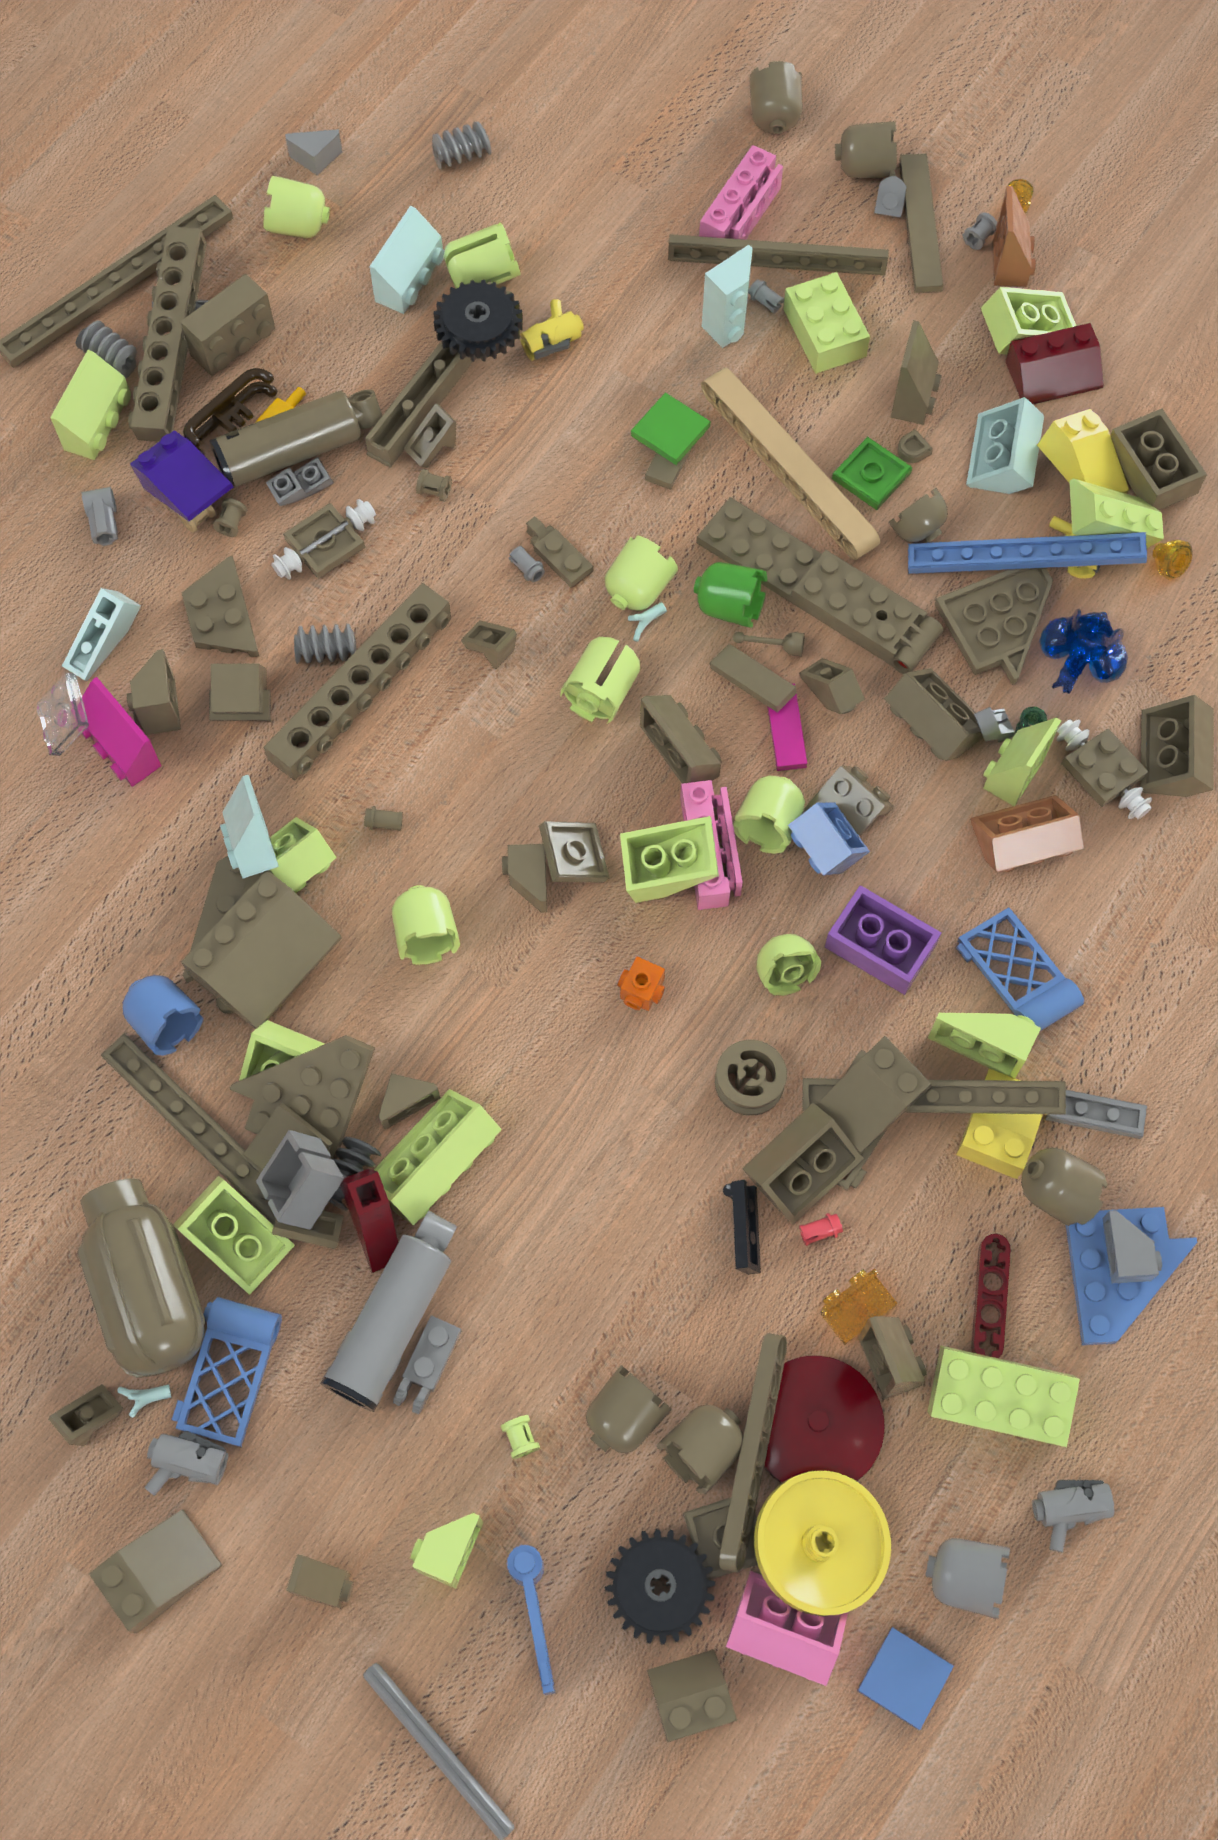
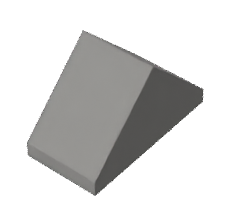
(314, 149)

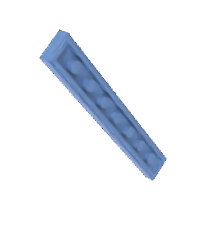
(1027, 553)

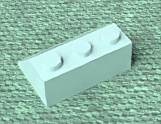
(406, 261)
(727, 298)
(1006, 447)
(246, 832)

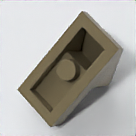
(433, 433)
(492, 640)
(85, 1415)

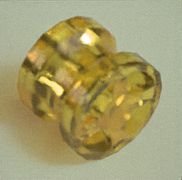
(1023, 191)

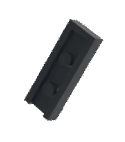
(745, 1226)

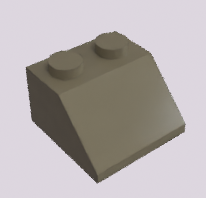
(155, 696)
(691, 1695)

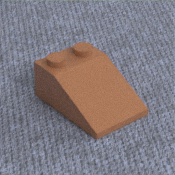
(1012, 244)

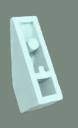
(101, 632)

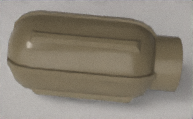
(139, 1281)

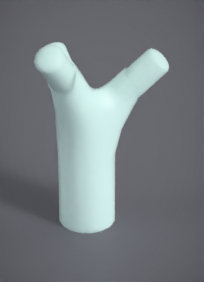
(646, 617)
(145, 1396)

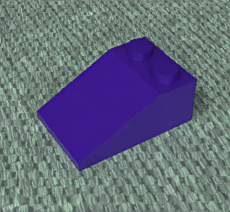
(180, 476)

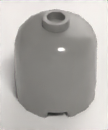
(969, 1575)

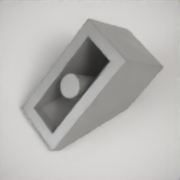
(1129, 1251)

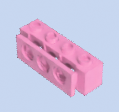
(743, 197)
(698, 802)

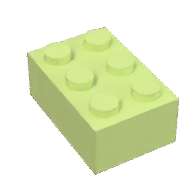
(826, 322)

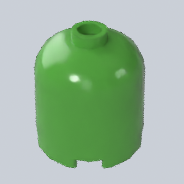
(731, 593)

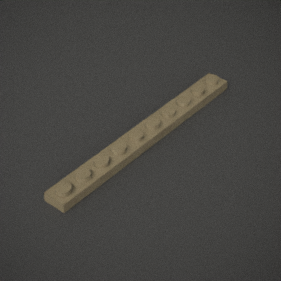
(104, 286)

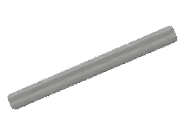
(439, 1751)

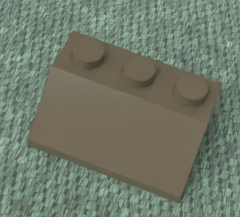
(935, 713)
(678, 740)
(1178, 747)
(803, 1163)

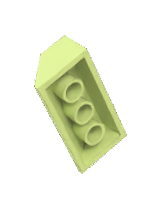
(435, 1154)

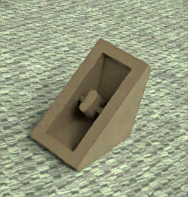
(405, 1097)

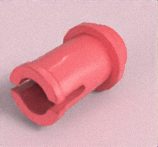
(821, 1229)

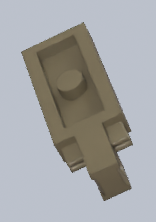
(558, 552)

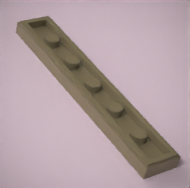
(921, 224)

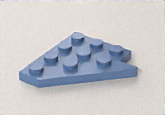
(1110, 1308)

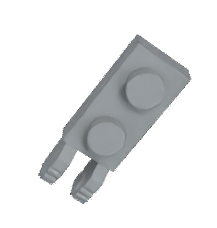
(428, 1361)

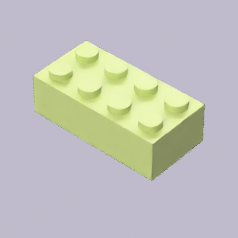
(1003, 1396)

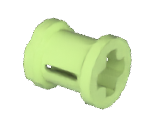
(520, 1436)

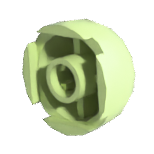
(787, 963)

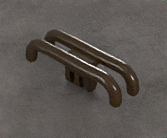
(227, 407)

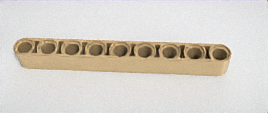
(790, 464)

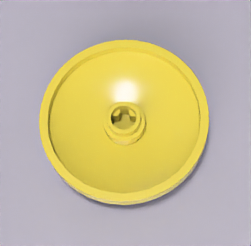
(822, 1543)

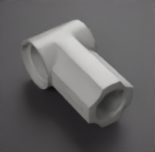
(100, 510)

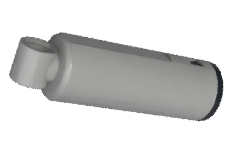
(391, 1315)

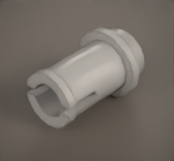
(765, 296)
(532, 569)

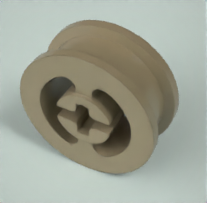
(758, 1094)

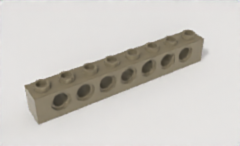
(178, 244)
(362, 665)

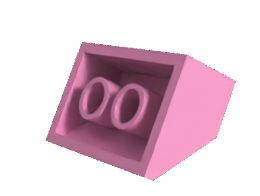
(783, 1635)

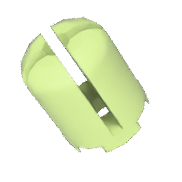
(481, 257)
(582, 686)

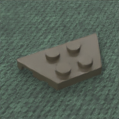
(219, 611)

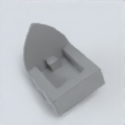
(890, 197)

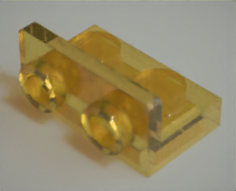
(853, 1307)

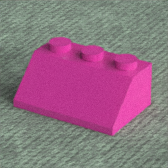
(117, 735)

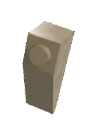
(320, 1582)

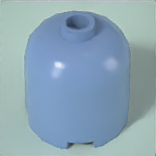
(161, 1013)

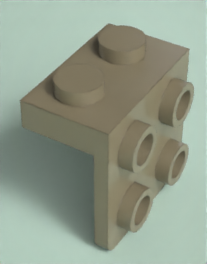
(854, 797)

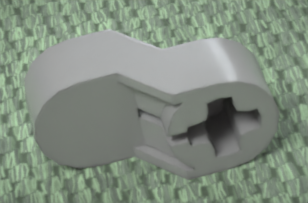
(994, 724)

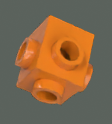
(642, 984)

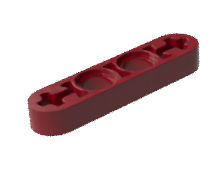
(987, 1297)

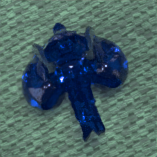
(1087, 641)

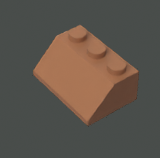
(1028, 833)

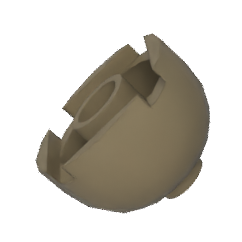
(922, 519)

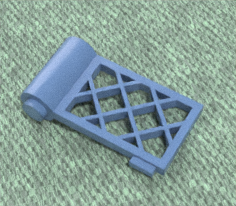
(1044, 1004)
(240, 1326)
(527, 1570)

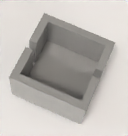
(299, 1179)

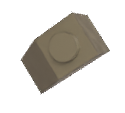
(833, 685)
(527, 873)

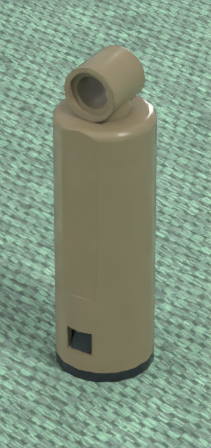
(294, 435)

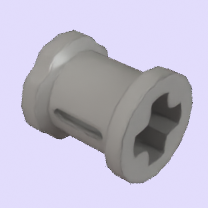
(978, 233)

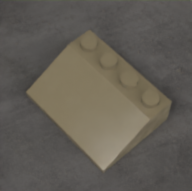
(261, 950)

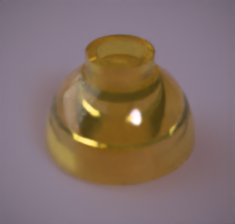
(1173, 558)

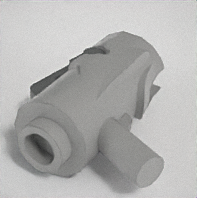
(185, 1456)
(1070, 1504)

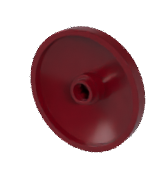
(824, 1420)

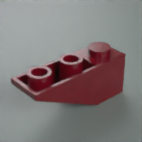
(371, 1216)

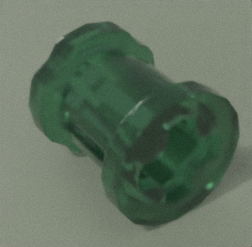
(1031, 716)

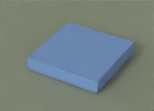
(905, 1678)

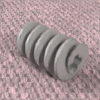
(460, 143)
(108, 346)
(324, 643)

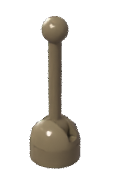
(792, 643)

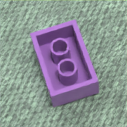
(882, 939)

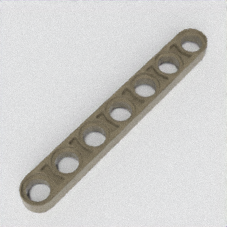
(753, 1453)

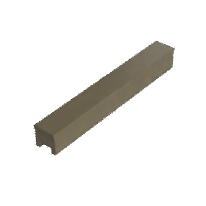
(413, 404)

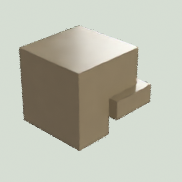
(239, 693)

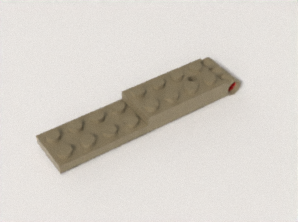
(823, 586)

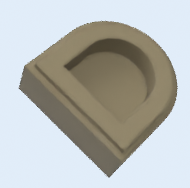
(913, 447)

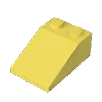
(1084, 451)
(1000, 1139)

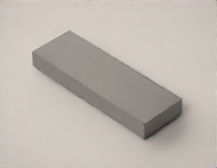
(1102, 1114)

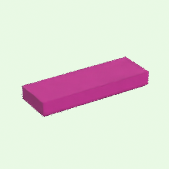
(787, 736)

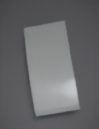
(294, 486)

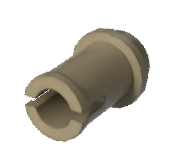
(383, 819)

